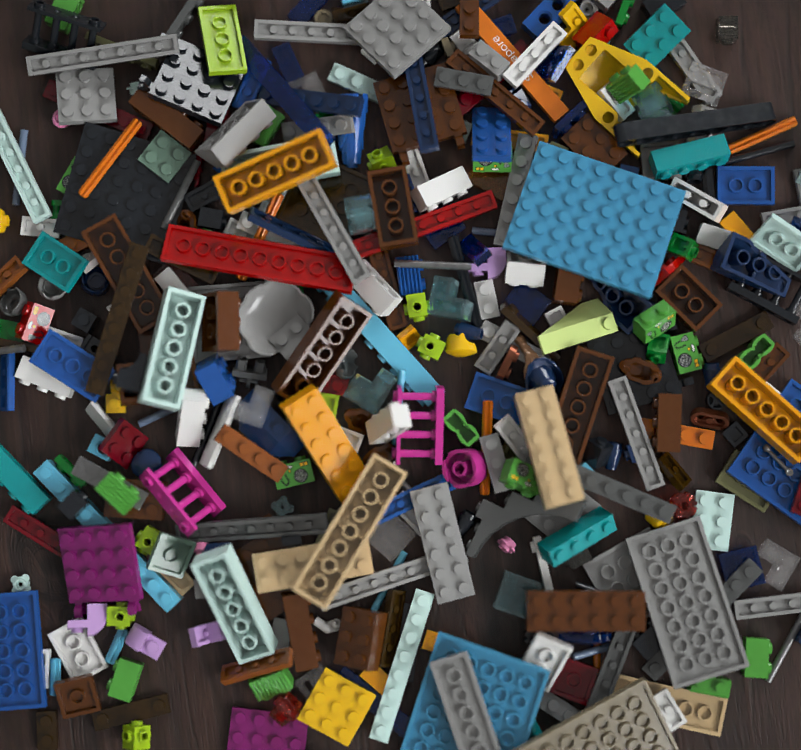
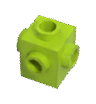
(380, 159)
(414, 300)
(434, 353)
(142, 539)
(115, 619)
(136, 736)

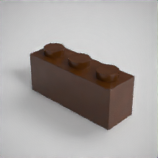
(667, 422)

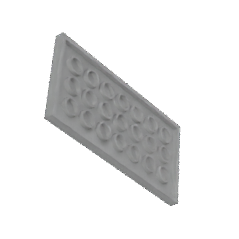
(687, 602)

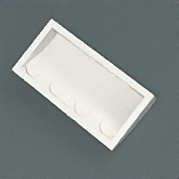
(212, 447)

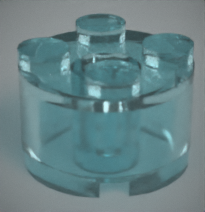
(653, 102)
(360, 214)

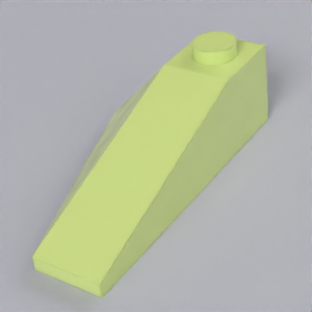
(582, 324)

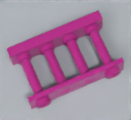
(435, 434)
(194, 480)

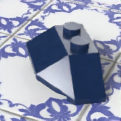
(275, 436)

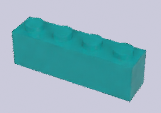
(689, 156)
(21, 484)
(576, 536)

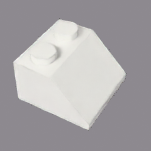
(523, 271)

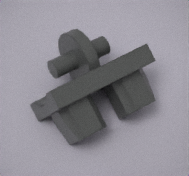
(250, 374)

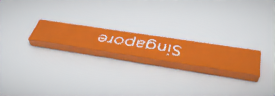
(533, 84)

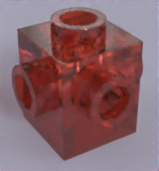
(678, 499)
(289, 706)

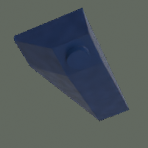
(745, 263)
(622, 304)

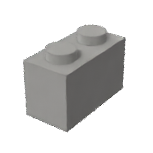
(489, 60)

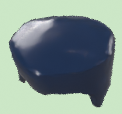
(95, 282)
(146, 459)

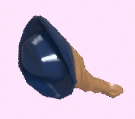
(539, 370)

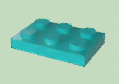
(657, 35)
(55, 262)

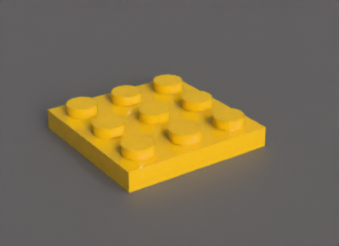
(336, 706)

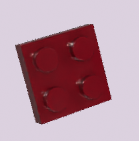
(123, 443)
(575, 681)

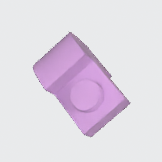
(494, 264)
(95, 620)
(206, 633)
(143, 640)

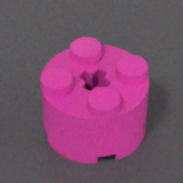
(465, 467)

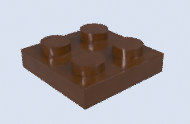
(77, 696)

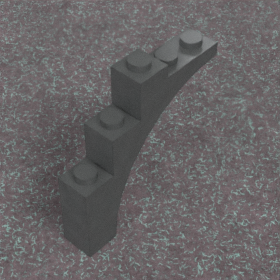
(517, 507)

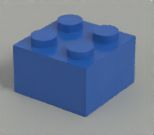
(215, 378)

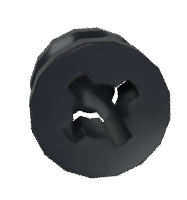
(716, 404)

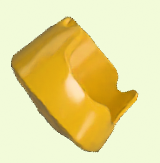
(459, 347)

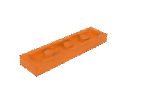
(689, 435)

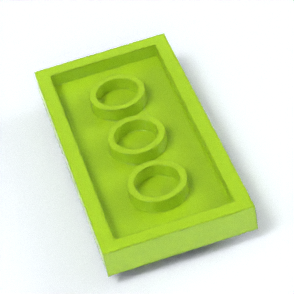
(222, 40)

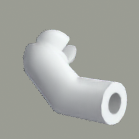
(329, 626)

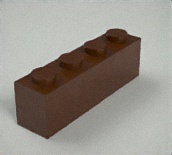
(300, 631)

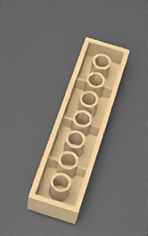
(349, 531)

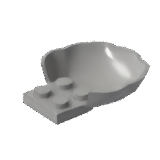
(275, 318)

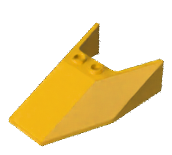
(596, 64)

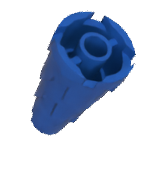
(352, 143)

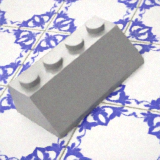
(236, 133)

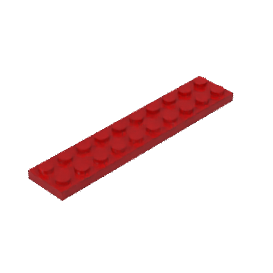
(255, 258)

